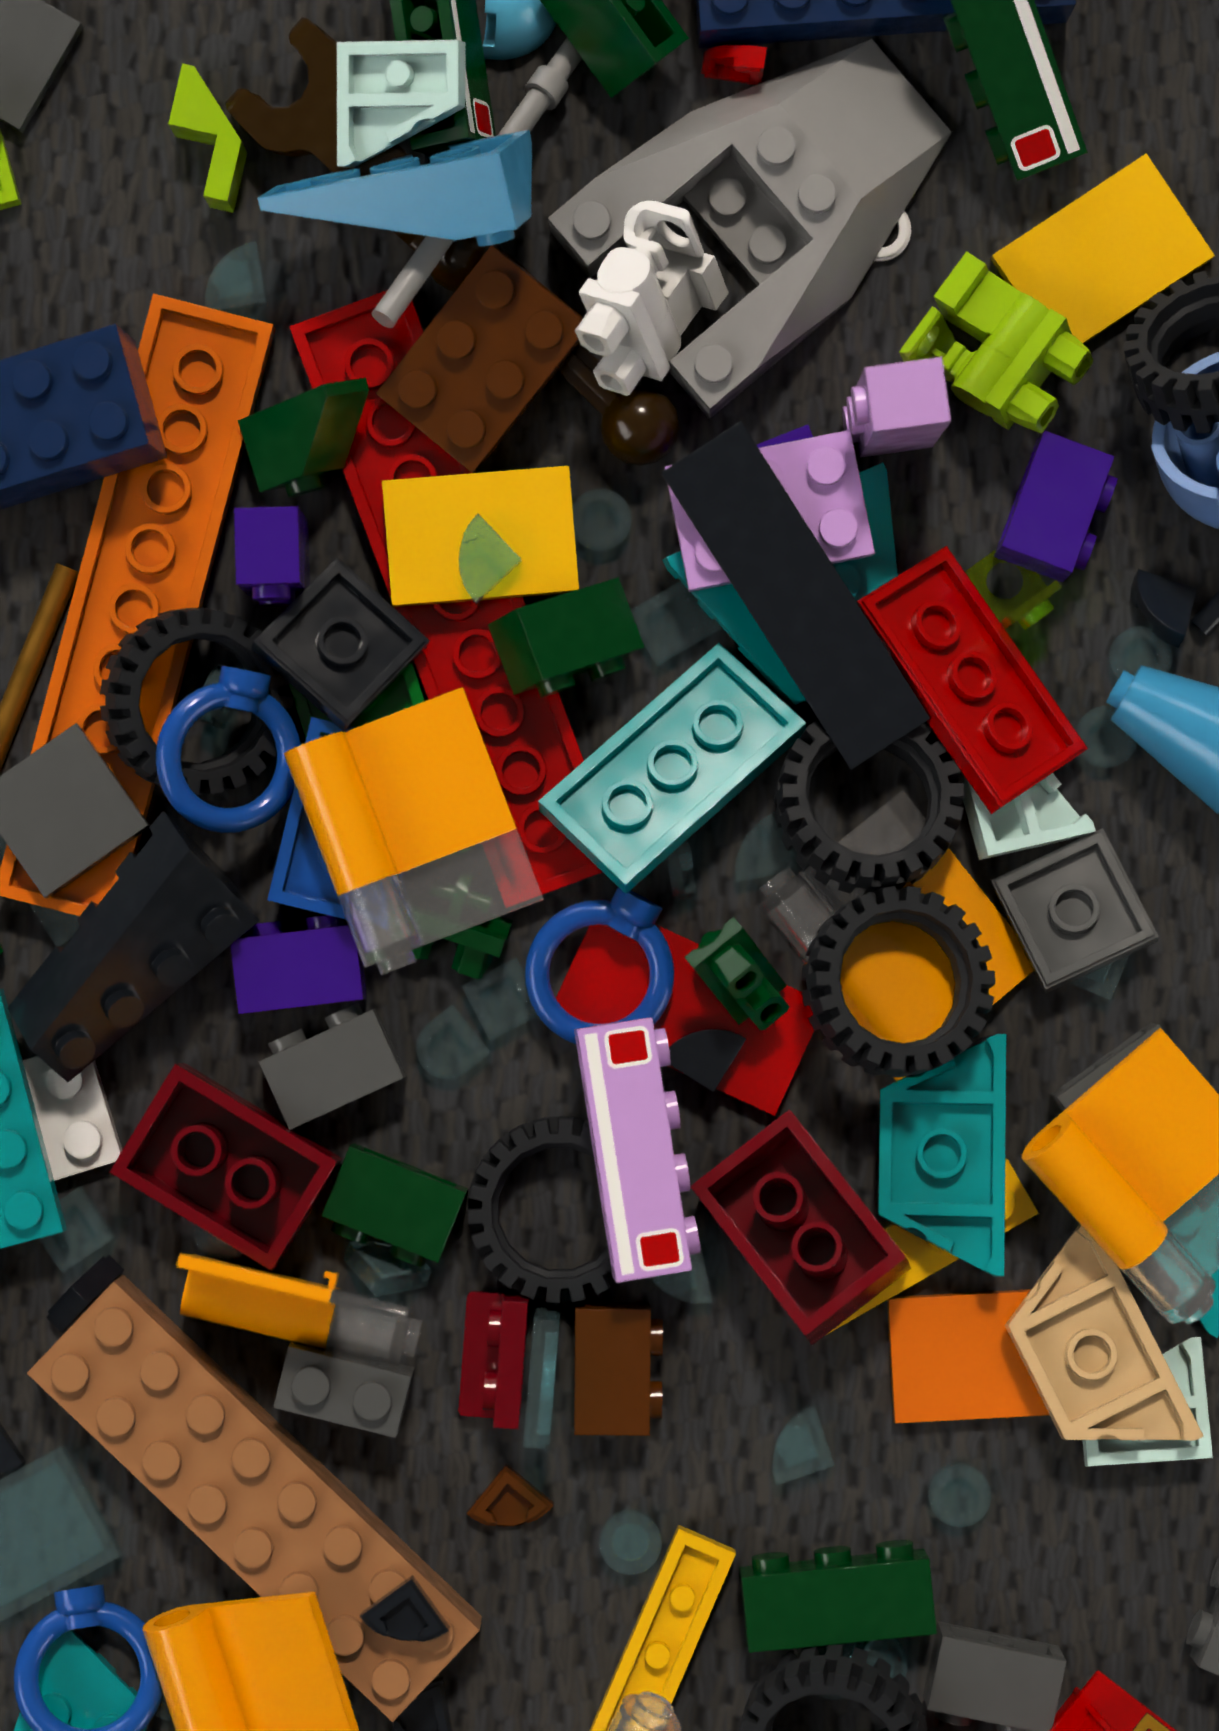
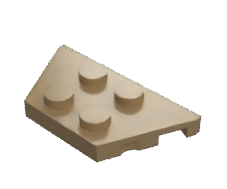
(1096, 1352)

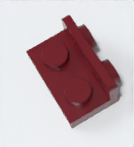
(494, 1357)

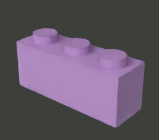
(898, 407)

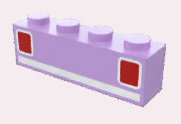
(634, 1149)

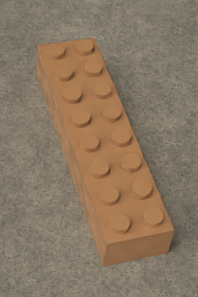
(247, 1486)

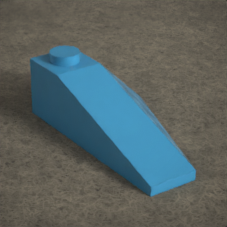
(462, 193)

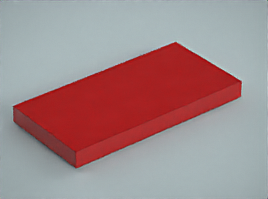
(971, 680)
(613, 977)

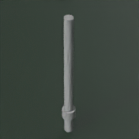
(542, 93)

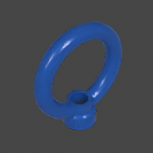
(239, 691)
(625, 913)
(77, 1610)

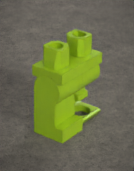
(1017, 349)

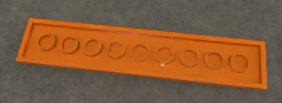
(152, 548)

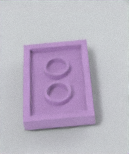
(823, 486)

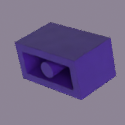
(1056, 507)
(272, 553)
(297, 967)

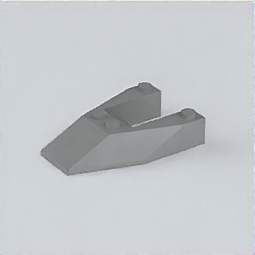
(794, 186)

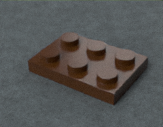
(483, 359)

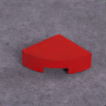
(744, 67)

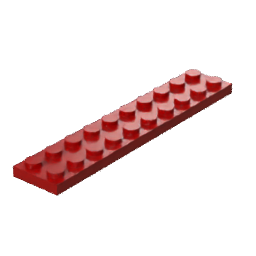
(522, 732)

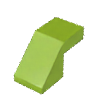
(200, 119)

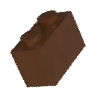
(614, 1369)

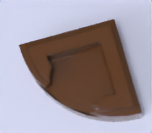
(509, 1501)

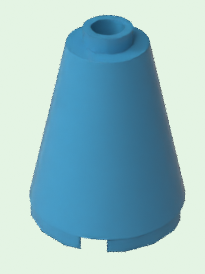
(1174, 723)

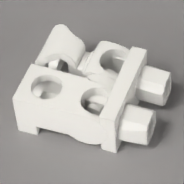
(647, 296)

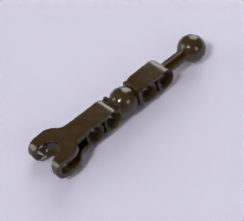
(633, 426)

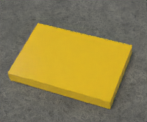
(1106, 251)
(522, 506)

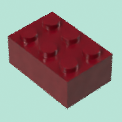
(226, 1165)
(801, 1227)

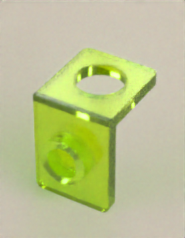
(1027, 606)

